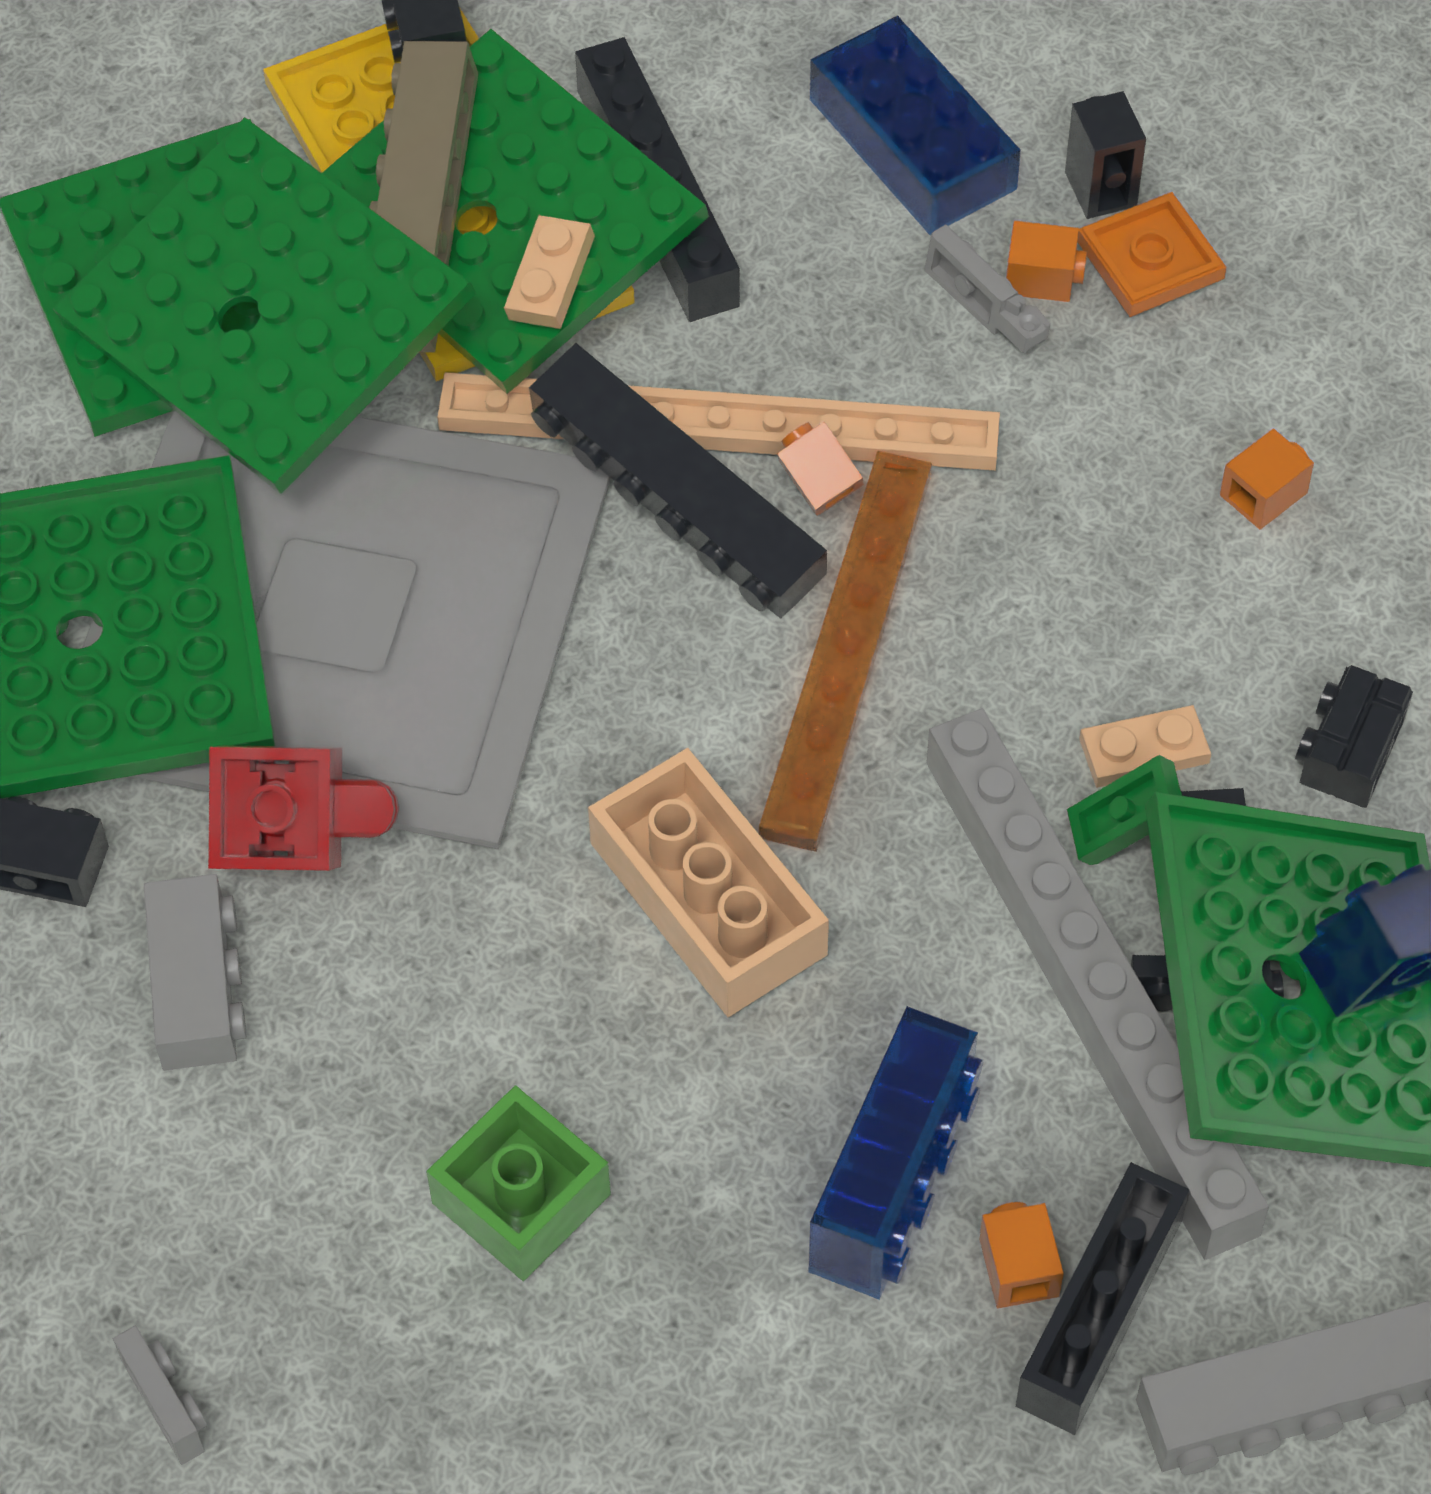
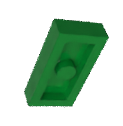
(1117, 812)

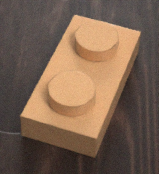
(549, 272)
(1127, 744)

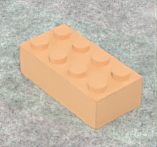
(708, 882)

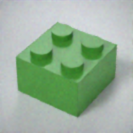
(519, 1182)

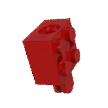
(289, 808)

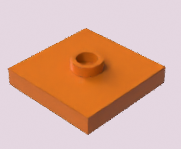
(1151, 254)

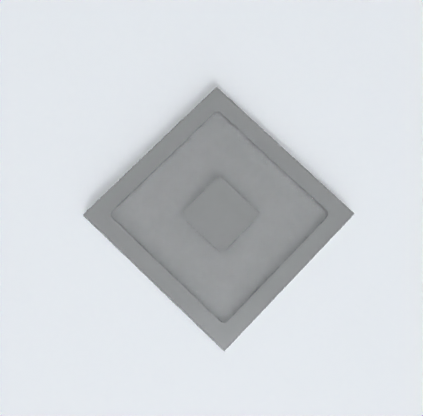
(411, 608)

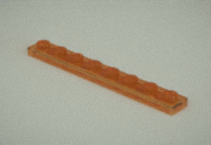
(845, 652)

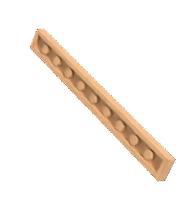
(752, 421)

